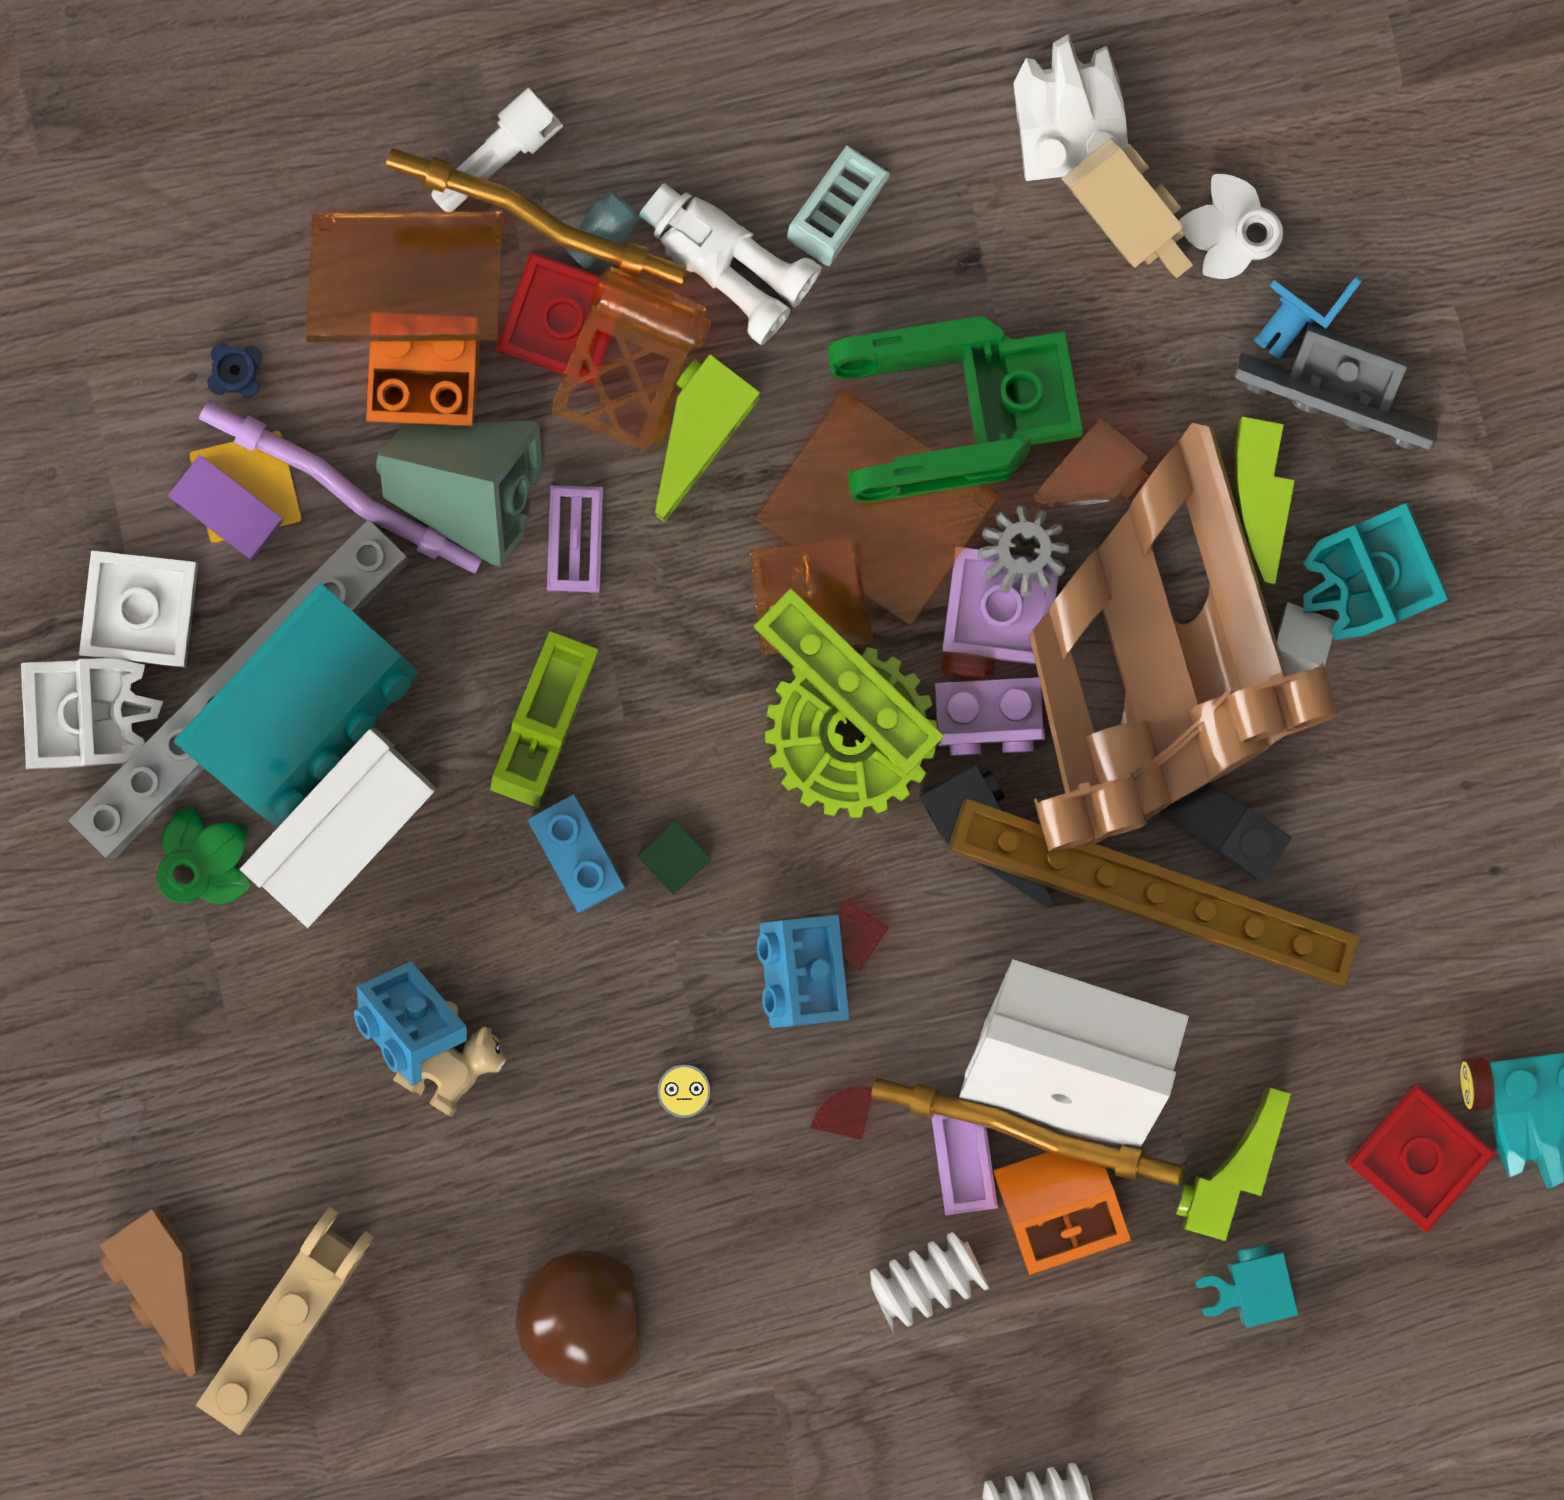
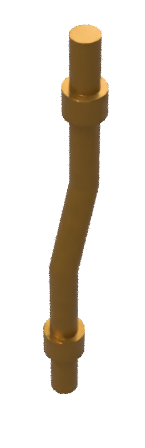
(440, 175)
(1126, 1161)

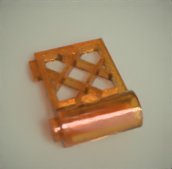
(645, 317)

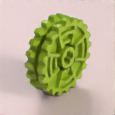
(815, 753)

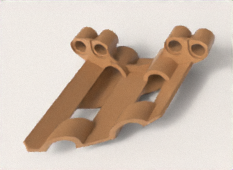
(1195, 691)

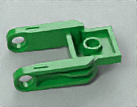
(1015, 394)

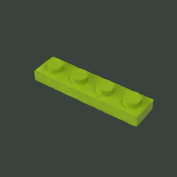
(848, 681)

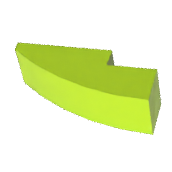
(1259, 495)
(543, 719)

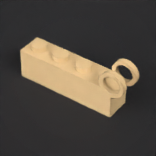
(283, 1325)

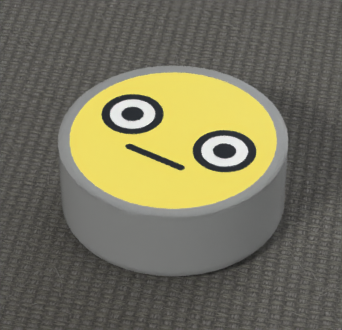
(684, 1090)

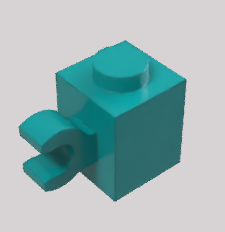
(1257, 1288)

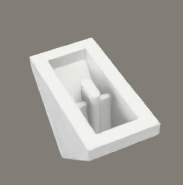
(1303, 639)

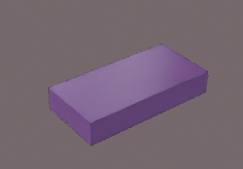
(225, 507)

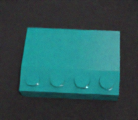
(297, 705)

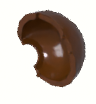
(580, 1319)

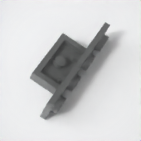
(1345, 381)

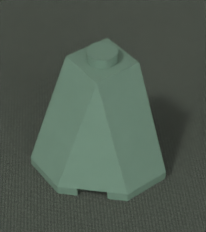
(465, 481)

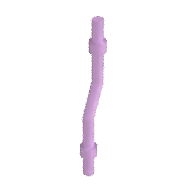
(252, 434)

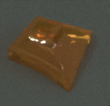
(823, 576)

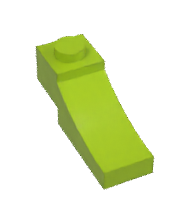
(1212, 1200)

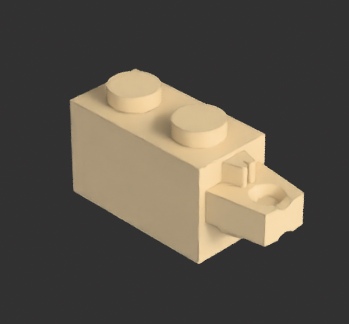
(1128, 208)

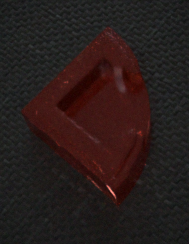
(859, 933)
(844, 1112)

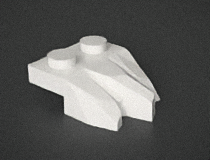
(1067, 110)
(82, 712)

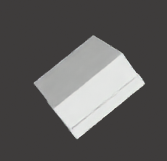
(339, 827)
(1075, 1057)

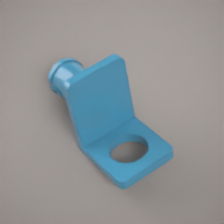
(1294, 315)

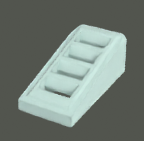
(814, 241)

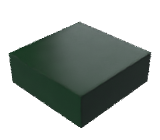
(674, 857)

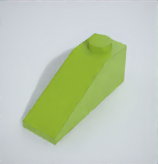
(703, 421)

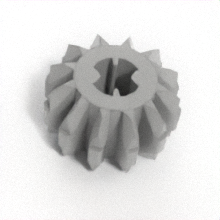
(1021, 569)

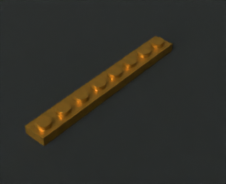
(1156, 895)

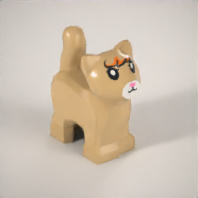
(458, 1071)

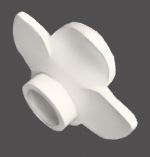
(1223, 228)

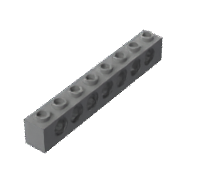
(160, 766)

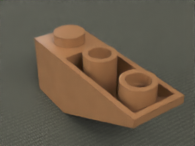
(158, 1274)

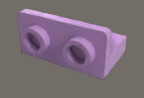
(989, 713)

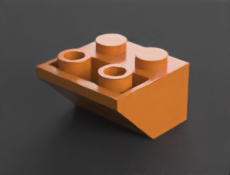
(423, 382)
(1060, 1209)

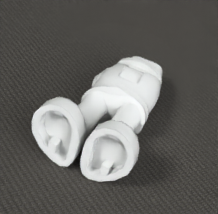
(707, 241)

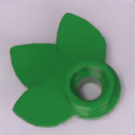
(208, 854)

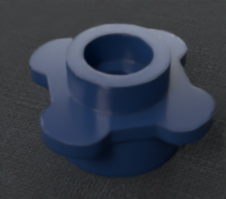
(226, 357)

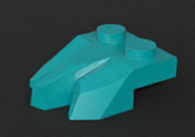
(1374, 574)
(1530, 1114)

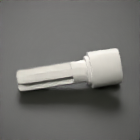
(523, 127)

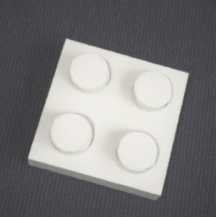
(138, 609)

